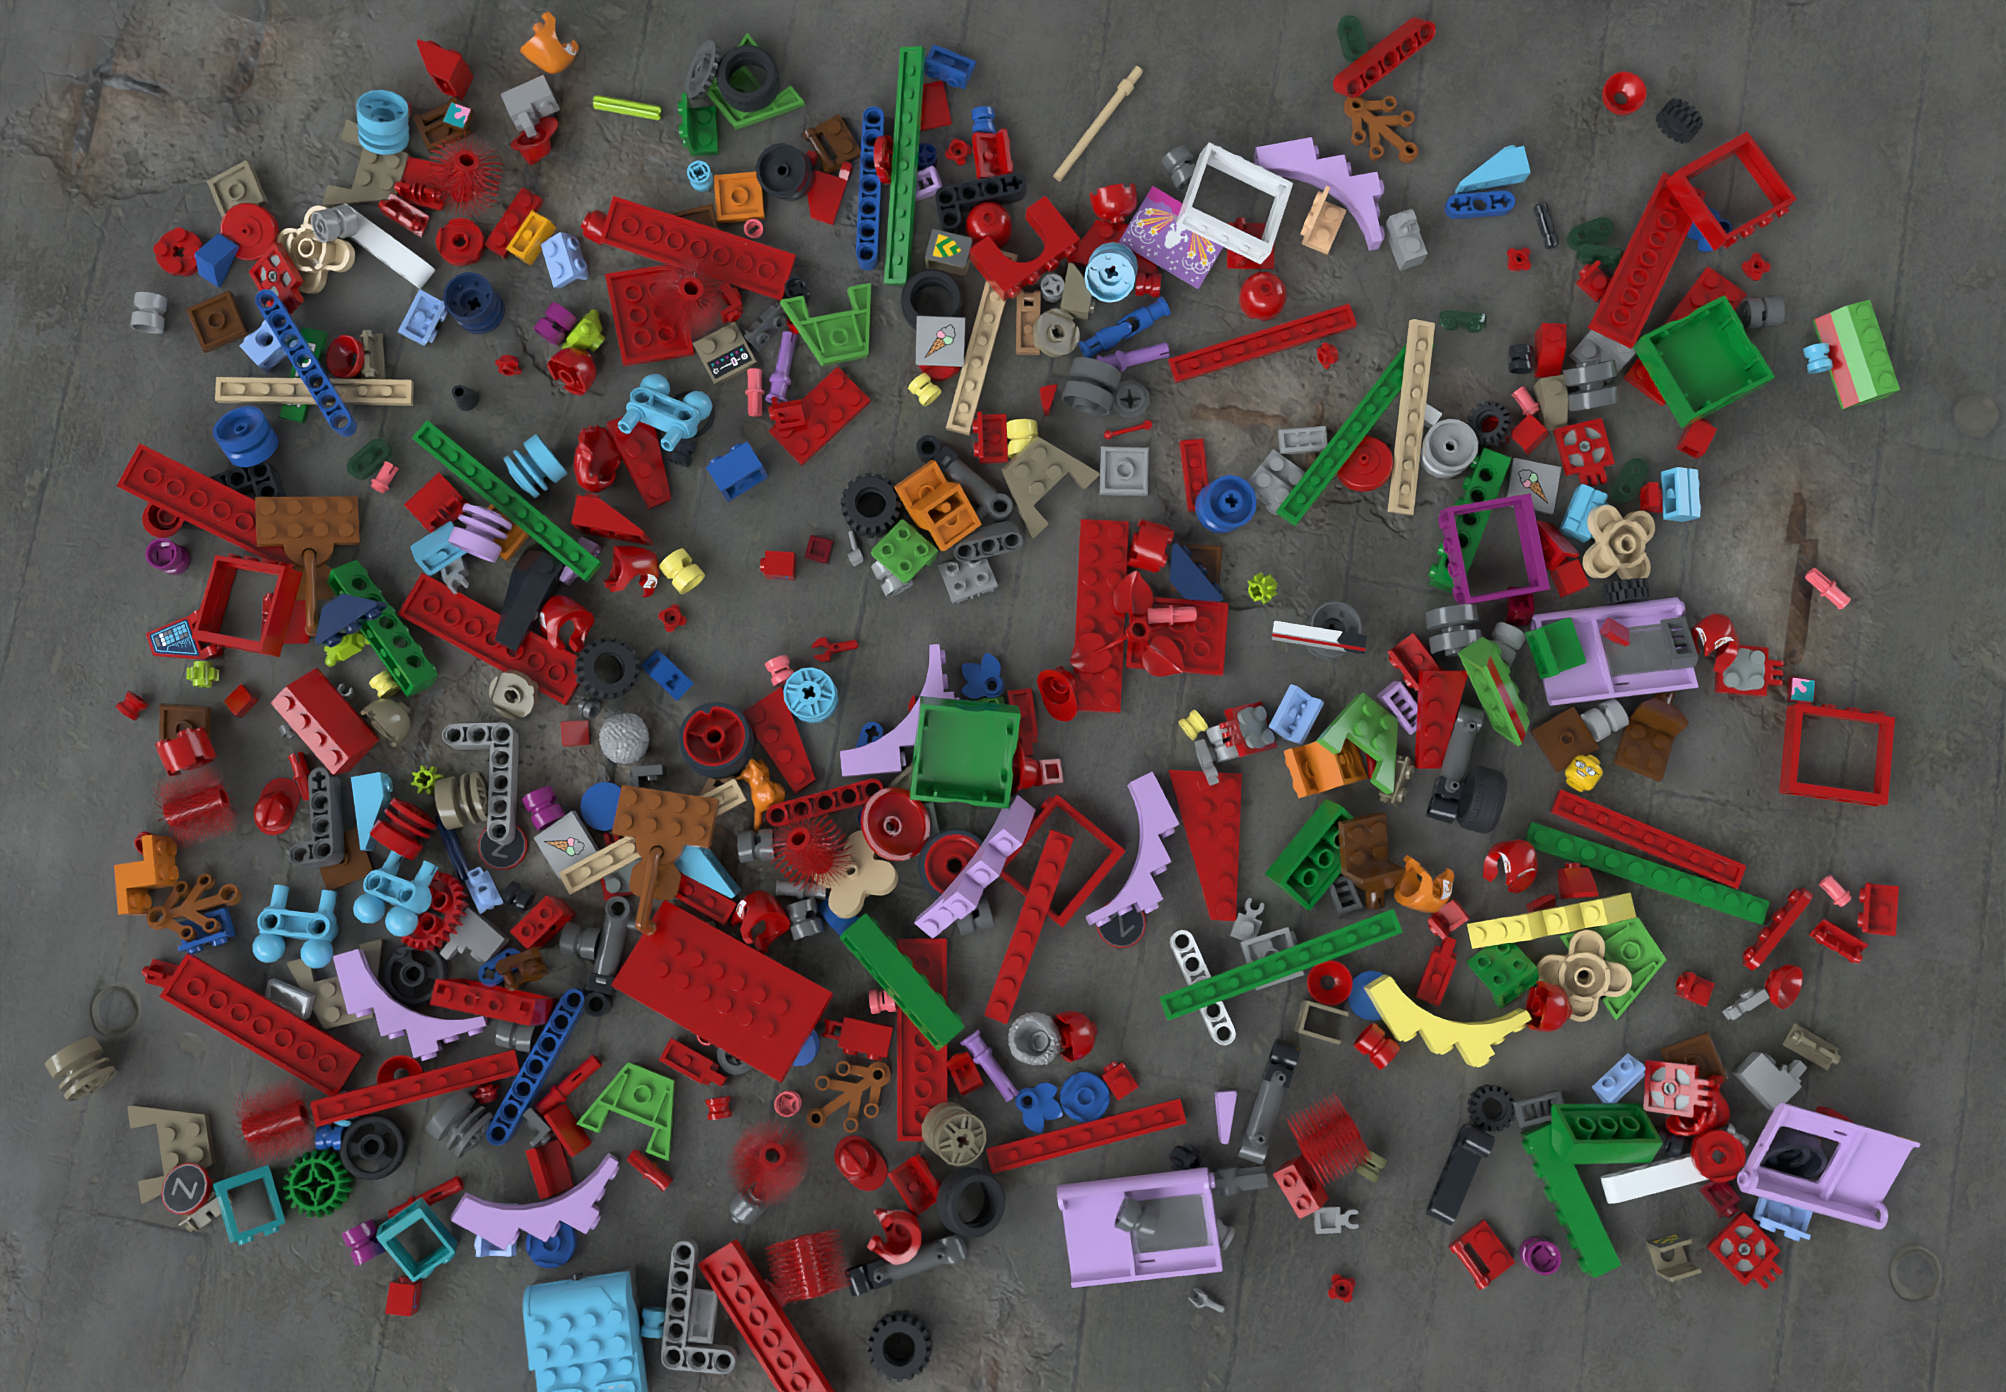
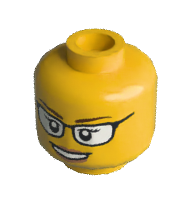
(1583, 772)

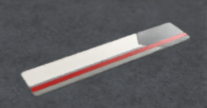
(1319, 637)

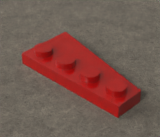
(643, 460)
(1436, 712)
(778, 734)

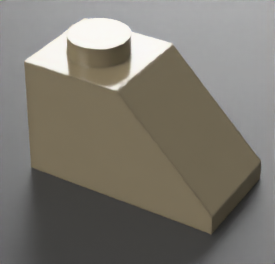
(1076, 296)
(1553, 401)

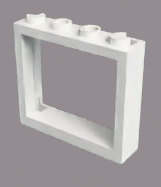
(1221, 232)

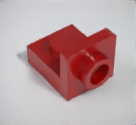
(1593, 281)
(787, 413)
(1651, 498)
(1694, 988)
(1119, 1079)

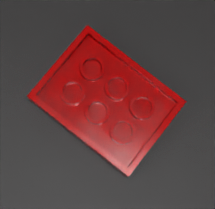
(634, 324)
(1198, 641)

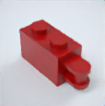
(861, 1036)

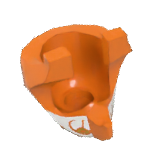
(545, 48)
(1426, 895)

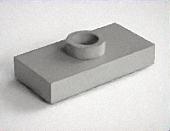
(1302, 440)
(291, 998)
(703, 1316)

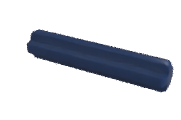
(454, 850)

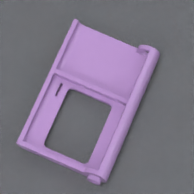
(1853, 1178)

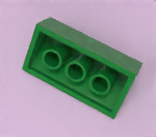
(1312, 857)
(1603, 1133)

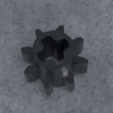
(1185, 1157)

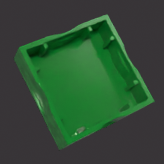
(1703, 361)
(964, 752)

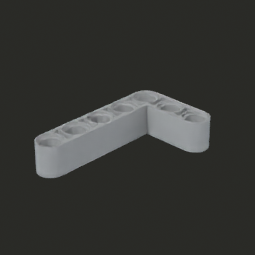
(496, 772)
(681, 1316)

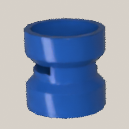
(983, 119)
(329, 1137)

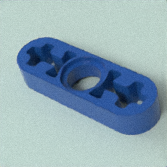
(1497, 209)

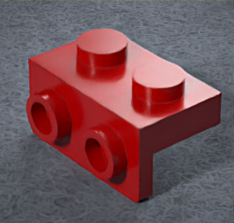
(992, 154)
(991, 438)
(1411, 657)
(1879, 909)
(916, 1184)

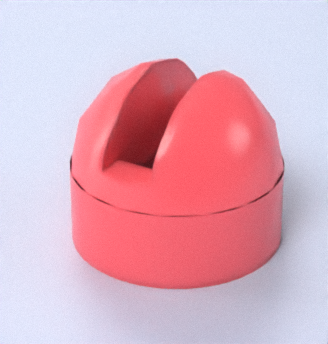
(749, 225)

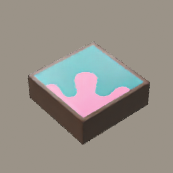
(458, 117)

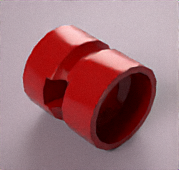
(1374, 1043)

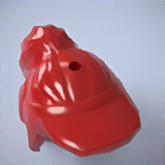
(1707, 1117)

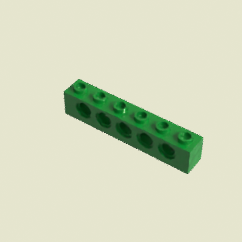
(1495, 467)
(383, 641)

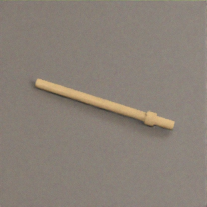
(1124, 89)

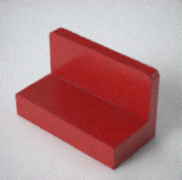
(1554, 545)
(550, 1169)

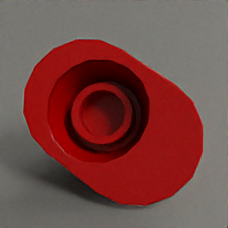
(537, 146)
(160, 522)
(1057, 692)
(1023, 770)
(276, 806)
(860, 1163)

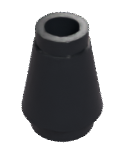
(465, 397)

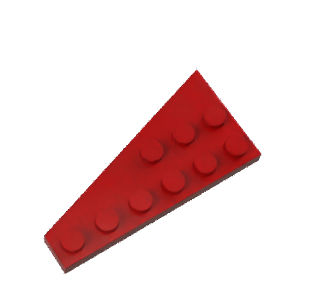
(1212, 832)

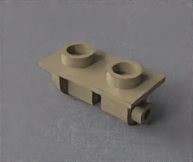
(374, 355)
(1403, 771)
(1811, 1047)
(201, 1217)

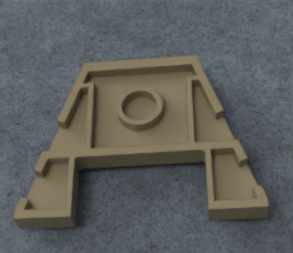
(373, 178)
(1035, 473)
(329, 999)
(182, 1139)

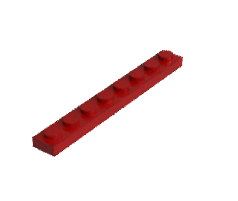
(1262, 343)
(1648, 839)
(1029, 926)
(414, 1087)
(1086, 1135)

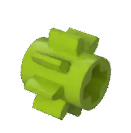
(1262, 587)
(202, 674)
(422, 775)

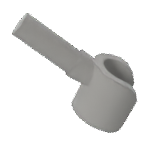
(855, 556)
(349, 695)
(1202, 1300)

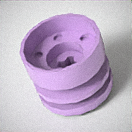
(480, 532)

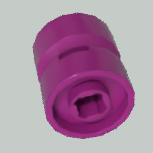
(561, 318)
(168, 556)
(543, 806)
(363, 1242)
(1540, 1255)

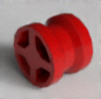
(132, 705)
(718, 1108)

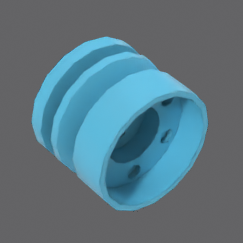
(382, 122)
(1108, 285)
(535, 466)
(814, 709)

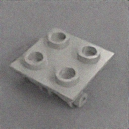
(967, 578)

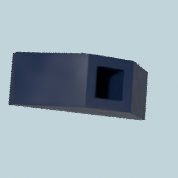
(1190, 578)
(344, 617)

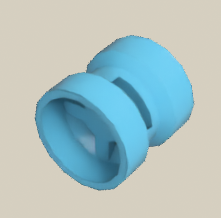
(703, 181)
(1818, 358)
(653, 1322)

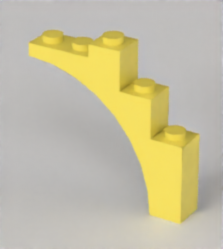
(1552, 921)
(1471, 1038)

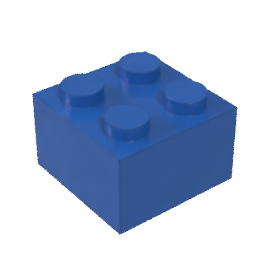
(736, 471)

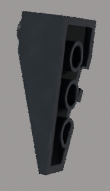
(530, 586)

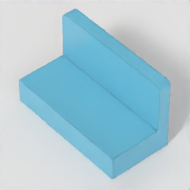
(434, 551)

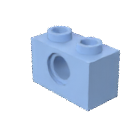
(265, 356)

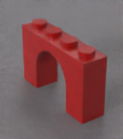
(1009, 276)

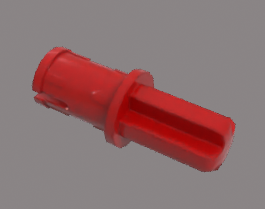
(301, 773)
(649, 1169)

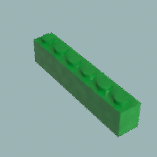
(902, 981)
(1571, 1202)

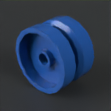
(245, 436)
(1225, 504)

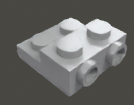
(1597, 347)
(1275, 480)
(1268, 944)

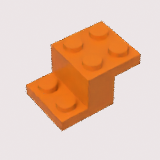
(937, 505)
(1319, 770)
(138, 877)

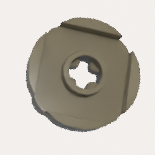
(1044, 338)
(522, 685)

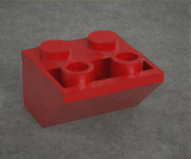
(446, 69)

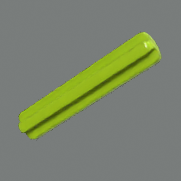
(627, 107)

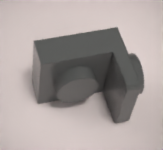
(650, 772)
(538, 1123)

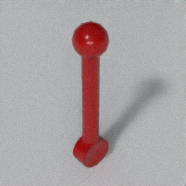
(1147, 425)

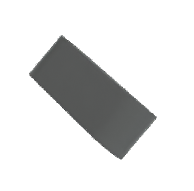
(998, 545)

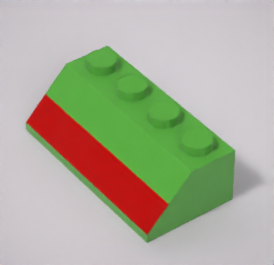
(1858, 355)
(1495, 689)

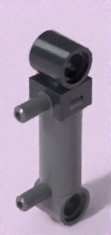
(972, 484)
(1450, 784)
(609, 955)
(1275, 1080)
(881, 1273)

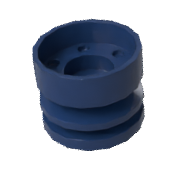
(474, 303)

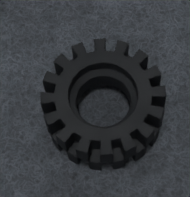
(1679, 121)
(1502, 430)
(1626, 591)
(1476, 1108)

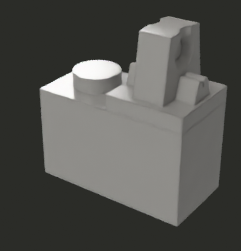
(529, 104)
(1405, 239)
(476, 935)
(1770, 1083)

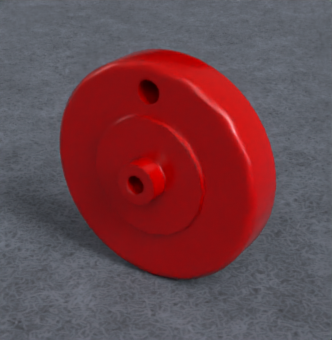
(251, 229)
(1367, 466)

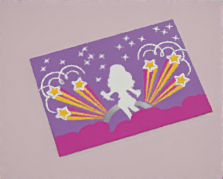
(1168, 245)

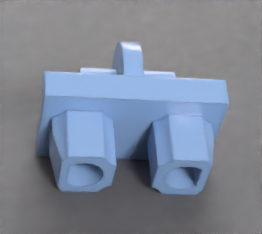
(483, 890)

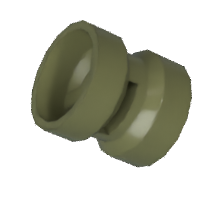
(1367, 1170)

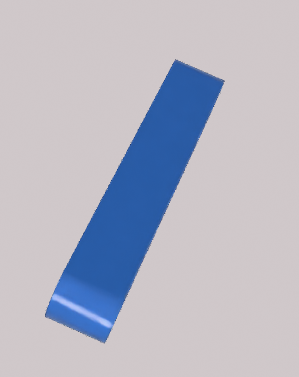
(869, 199)
(298, 355)
(527, 1072)

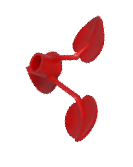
(1162, 654)

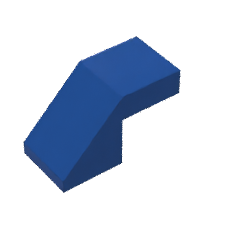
(667, 674)

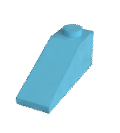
(1503, 169)
(371, 798)
(706, 868)

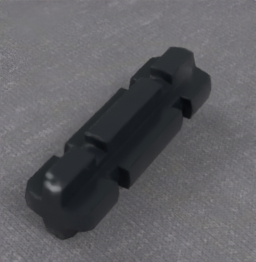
(1546, 225)

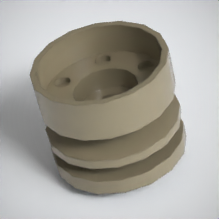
(462, 800)
(80, 1068)
(943, 1127)

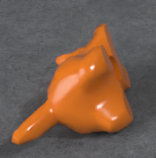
(763, 791)

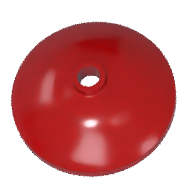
(907, 821)

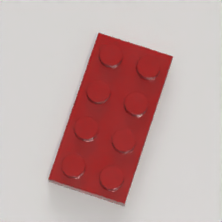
(826, 413)

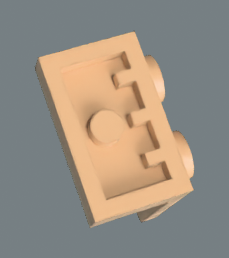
(1322, 223)

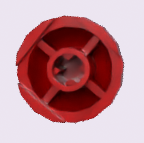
(1114, 202)
(989, 220)
(1262, 296)
(574, 368)
(1547, 1007)
(1076, 1034)

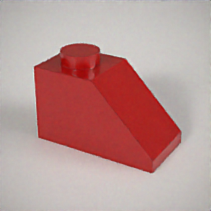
(1549, 349)
(1576, 882)

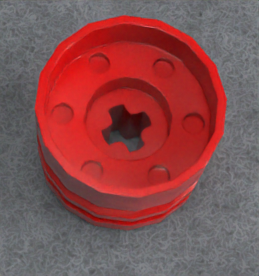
(403, 829)

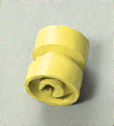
(1021, 434)
(679, 568)

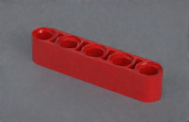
(1384, 57)
(813, 801)

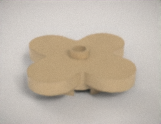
(314, 257)
(1618, 543)
(866, 878)
(1603, 977)

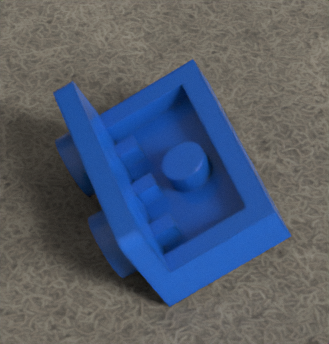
(949, 67)
(204, 938)

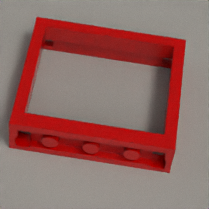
(1760, 170)
(218, 593)
(1791, 752)
(1117, 851)
(493, 1001)

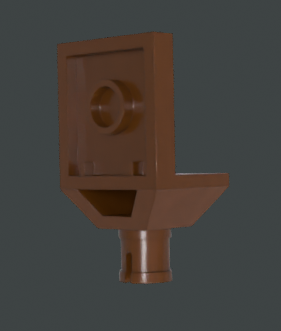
(1650, 736)
(1366, 857)

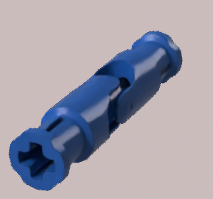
(1110, 336)

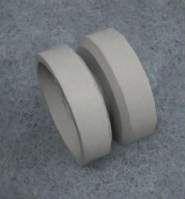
(1449, 435)

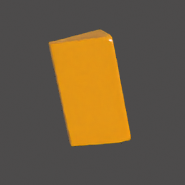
(531, 234)

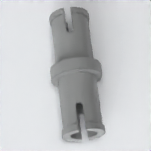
(786, 889)

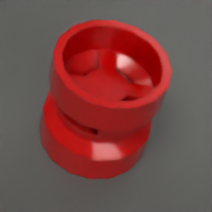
(1147, 284)

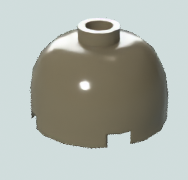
(388, 719)

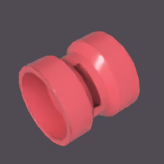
(779, 669)
(877, 1002)
(788, 1107)

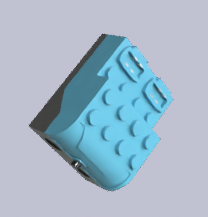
(586, 1332)

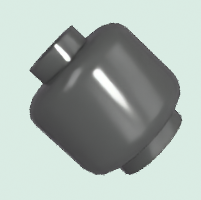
(742, 1211)

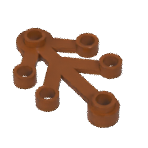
(1378, 125)
(191, 907)
(852, 1092)

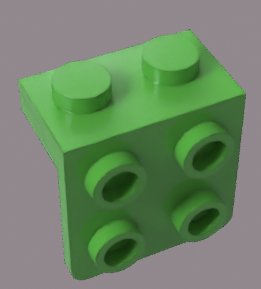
(904, 551)

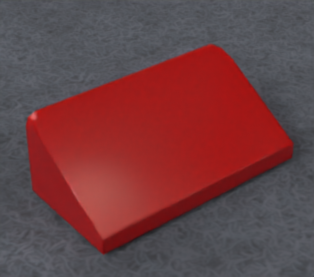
(567, 1131)

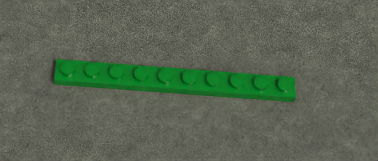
(904, 165)
(1344, 442)
(507, 501)
(1647, 873)
(1280, 964)

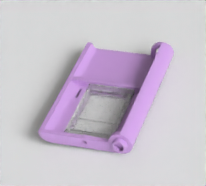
(1640, 665)
(1181, 1245)

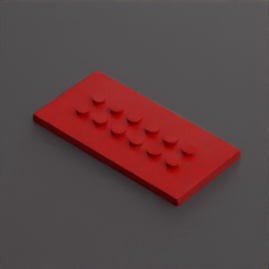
(723, 991)

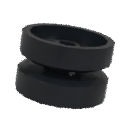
(785, 172)

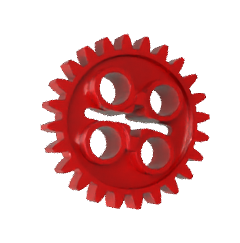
(446, 899)

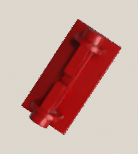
(404, 214)
(1839, 940)
(159, 972)

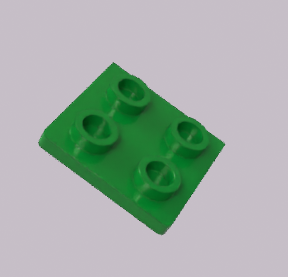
(698, 128)
(1555, 648)
(1504, 972)

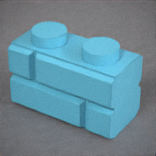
(1680, 494)
(1575, 519)

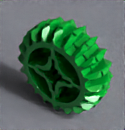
(318, 1193)

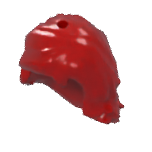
(596, 459)

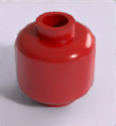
(593, 225)

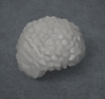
(624, 738)
(1034, 1038)

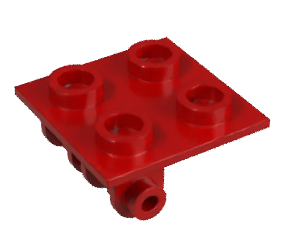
(934, 107)
(414, 186)
(1237, 261)
(436, 503)
(296, 629)

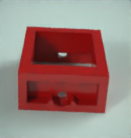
(535, 927)

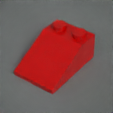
(599, 519)

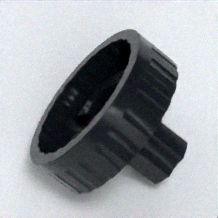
(1795, 1153)

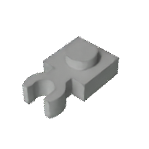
(455, 574)
(1206, 758)
(1247, 925)
(1749, 999)
(1330, 1219)

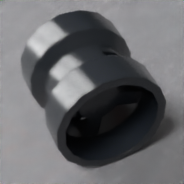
(797, 286)
(1521, 359)
(681, 453)
(518, 897)
(1671, 1144)

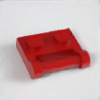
(1487, 1248)

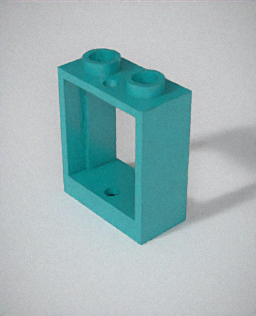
(227, 1213)
(389, 1229)

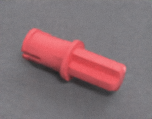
(754, 392)
(1827, 588)
(1171, 615)

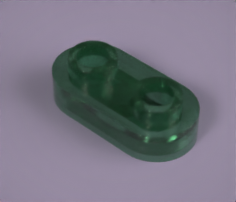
(1353, 40)
(1591, 233)
(1606, 255)
(1465, 320)
(368, 457)
(1629, 479)

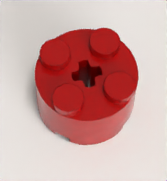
(1149, 546)
(186, 752)

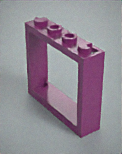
(1529, 541)

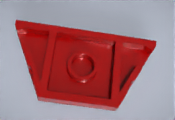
(1105, 232)

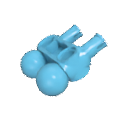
(654, 407)
(408, 897)
(297, 925)

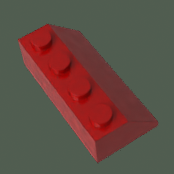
(325, 721)

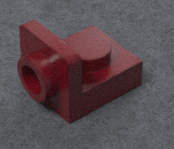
(1519, 609)
(1721, 1198)

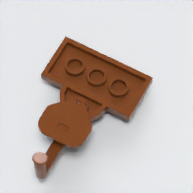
(308, 527)
(666, 822)

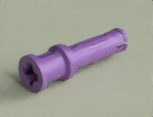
(1123, 360)
(780, 379)
(982, 1055)

